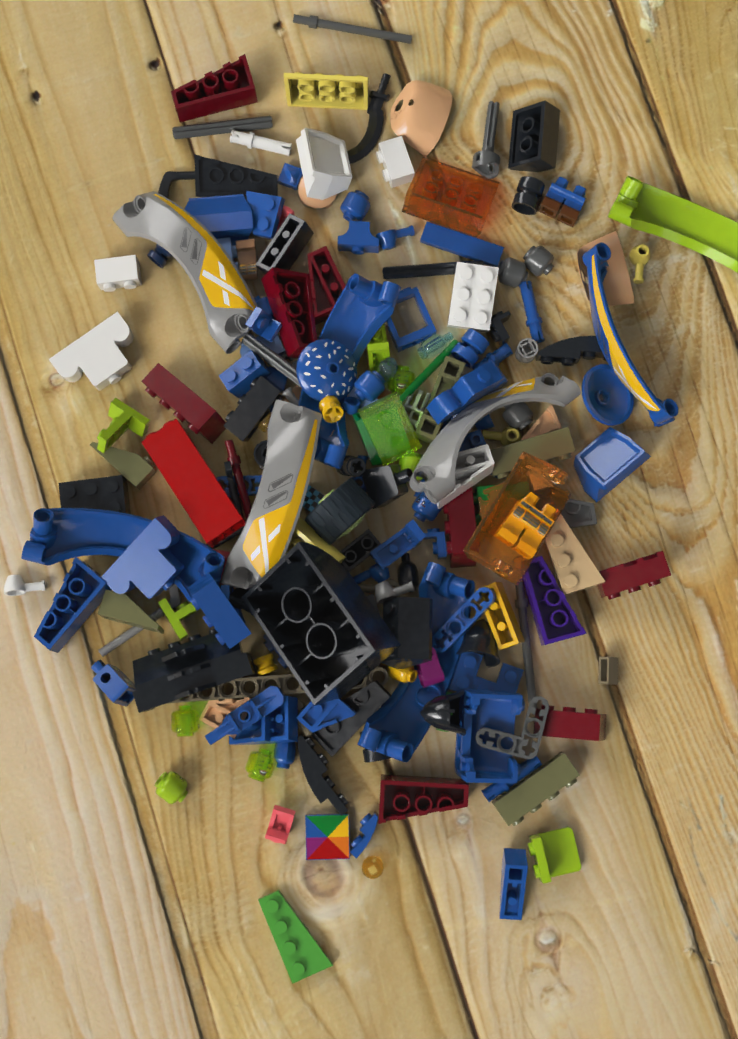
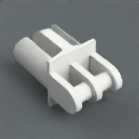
(413, 409)

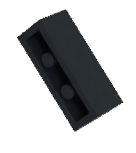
(285, 245)
(253, 408)

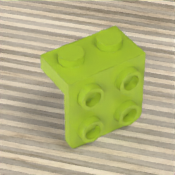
(554, 853)

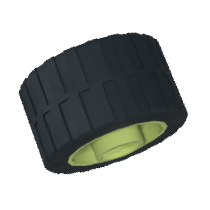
(340, 511)

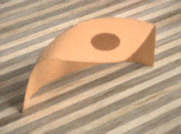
(425, 119)
(617, 280)

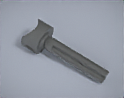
(487, 158)

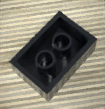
(96, 493)

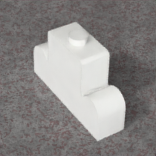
(97, 354)

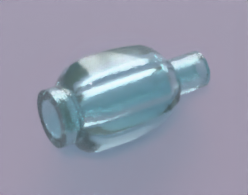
(434, 345)
(388, 369)

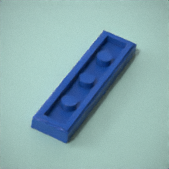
(461, 244)

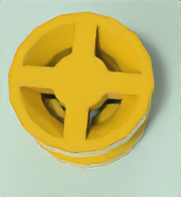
(331, 409)
(265, 664)

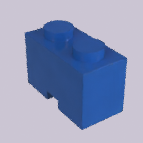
(243, 372)

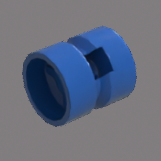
(471, 345)

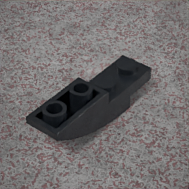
(570, 350)
(359, 550)
(313, 767)

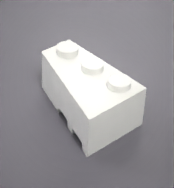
(470, 468)

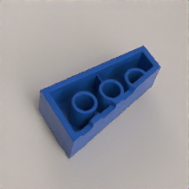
(72, 606)

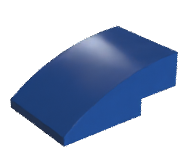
(276, 727)

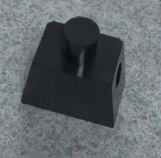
(386, 483)

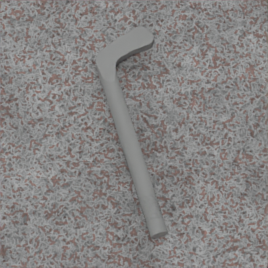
(174, 602)

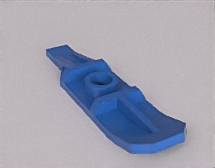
(256, 707)

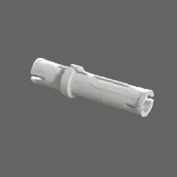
(252, 140)

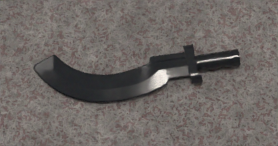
(375, 123)

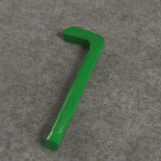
(428, 371)

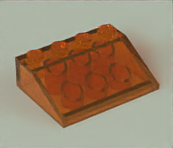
(450, 197)

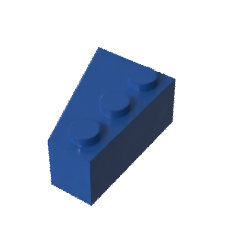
(218, 611)

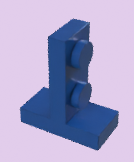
(398, 545)

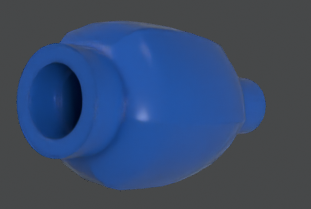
(284, 754)

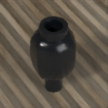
(407, 572)

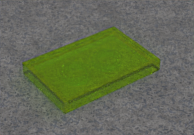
(389, 428)

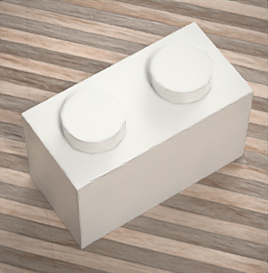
(396, 162)
(118, 273)

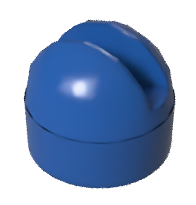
(351, 405)

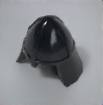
(481, 640)
(438, 711)

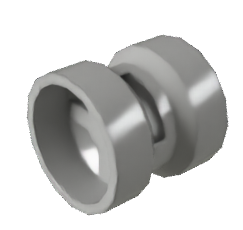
(523, 354)

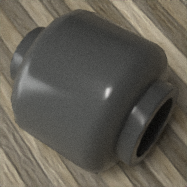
(539, 260)
(512, 272)
(518, 415)

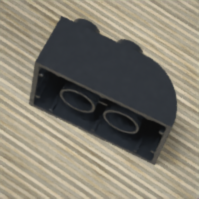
(320, 622)

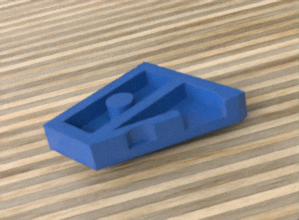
(265, 213)
(325, 714)

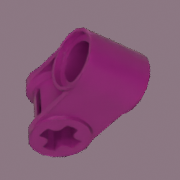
(430, 672)

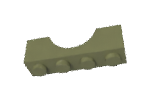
(447, 377)

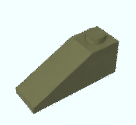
(129, 464)
(124, 610)

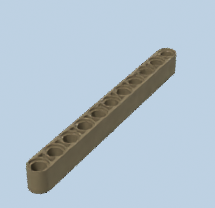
(260, 683)

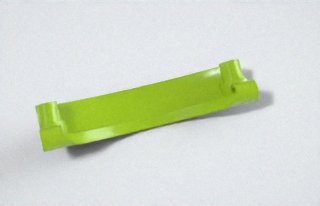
(677, 220)

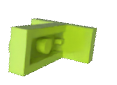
(378, 348)
(123, 419)
(174, 618)

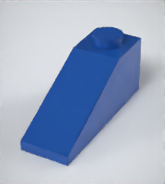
(513, 883)

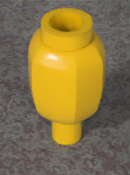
(402, 675)

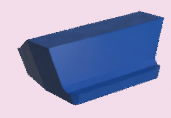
(223, 216)
(607, 462)

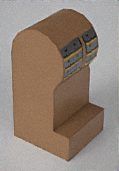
(247, 259)

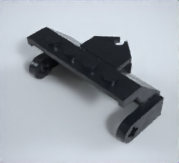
(187, 670)

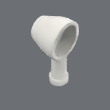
(15, 586)

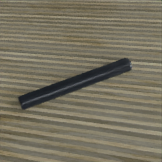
(423, 270)

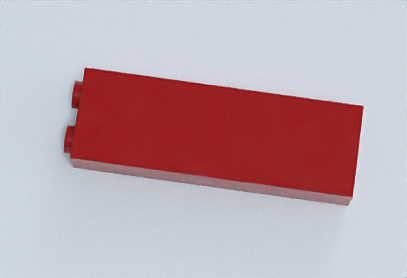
(193, 482)

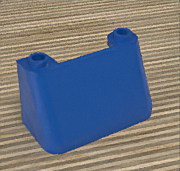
(494, 711)

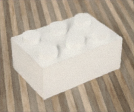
(472, 297)

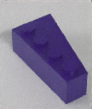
(549, 606)

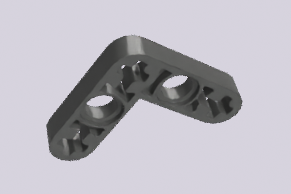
(518, 741)

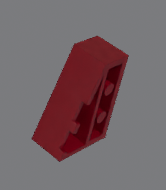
(325, 283)
(633, 574)
(572, 724)

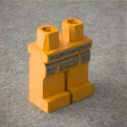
(530, 520)

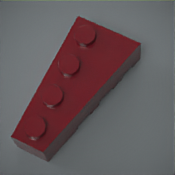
(216, 92)
(292, 306)
(184, 403)
(460, 528)
(419, 795)

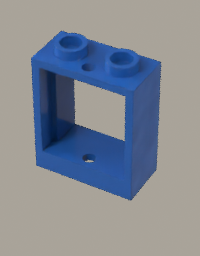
(418, 336)

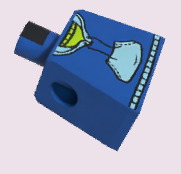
(113, 683)

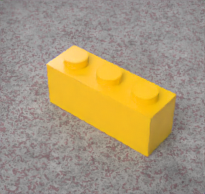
(502, 618)

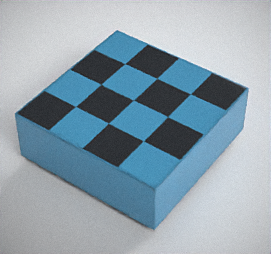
(312, 498)

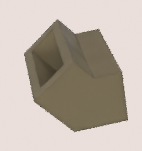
(612, 670)

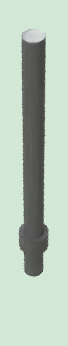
(314, 22)
(521, 603)

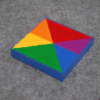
(327, 836)

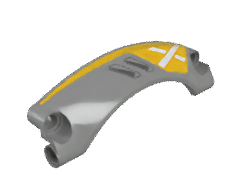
(210, 268)
(440, 458)
(280, 496)

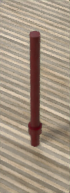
(235, 463)

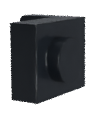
(498, 331)

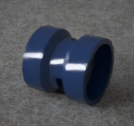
(159, 256)

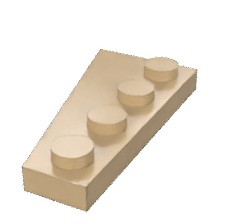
(570, 560)

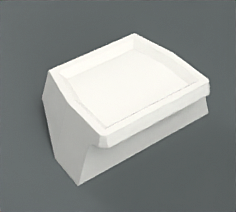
(323, 164)

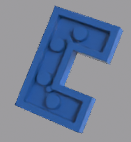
(466, 678)

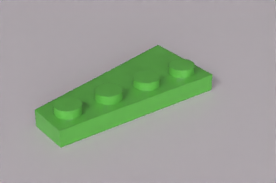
(296, 945)

